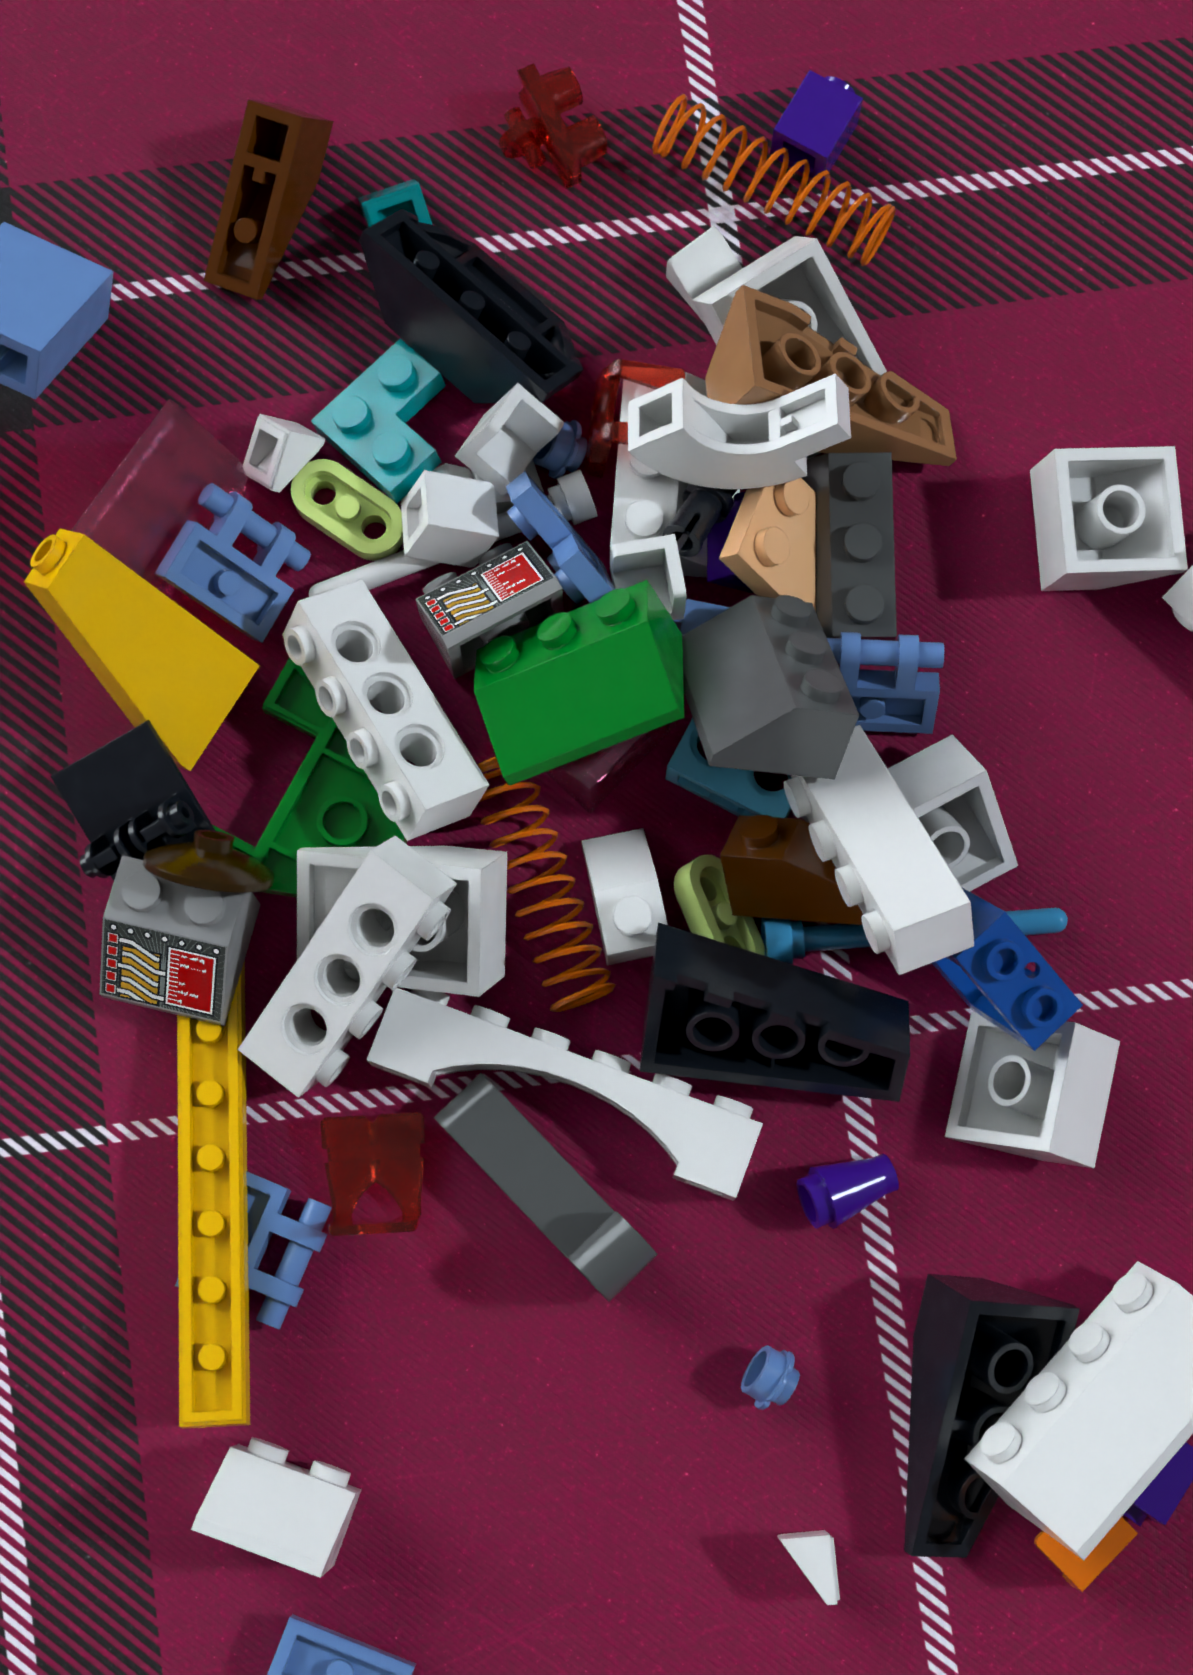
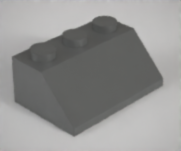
(854, 544)
(768, 689)

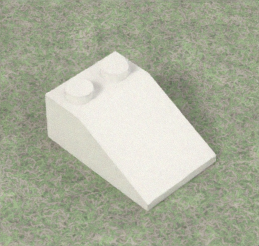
(802, 276)
(465, 951)

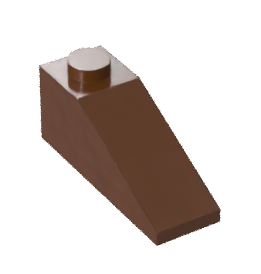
(265, 194)
(778, 874)

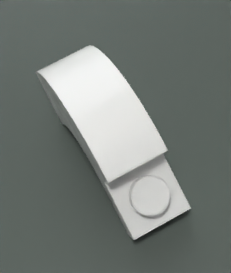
(736, 443)

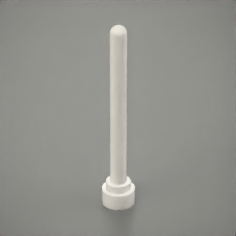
(569, 497)

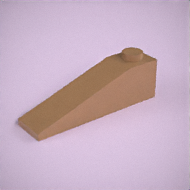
(773, 352)

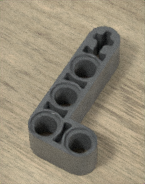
(545, 1187)

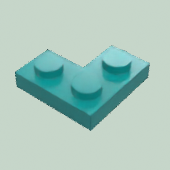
(371, 418)

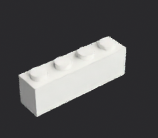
(884, 859)

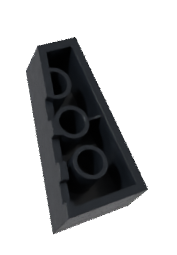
(768, 1022)

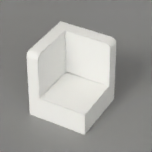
(509, 438)
(449, 519)
(655, 561)

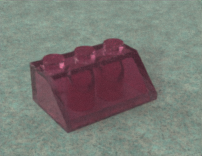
(159, 491)

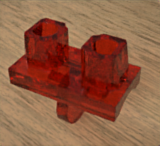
(544, 101)

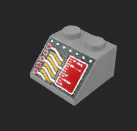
(496, 599)
(174, 944)

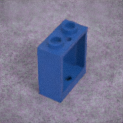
(998, 984)

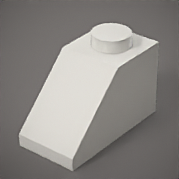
(624, 894)

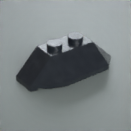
(466, 312)

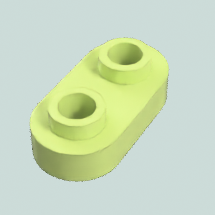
(350, 511)
(707, 908)

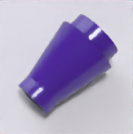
(844, 1189)

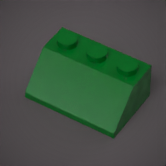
(580, 681)

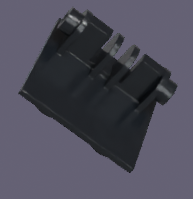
(129, 800)

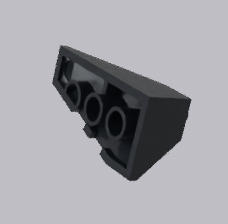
(969, 1364)

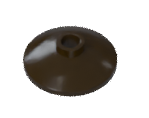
(209, 864)

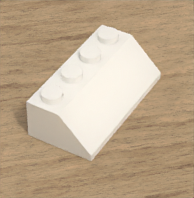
(1098, 1414)

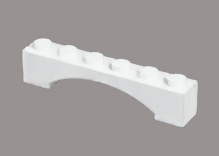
(429, 1039)

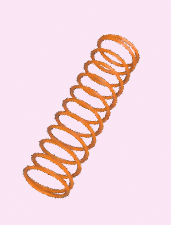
(803, 191)
(599, 988)

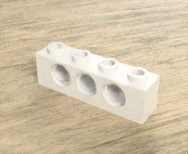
(412, 725)
(285, 1036)

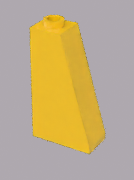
(140, 643)

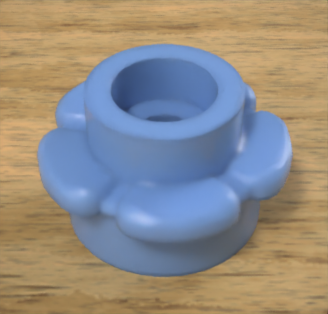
(564, 451)
(770, 1377)

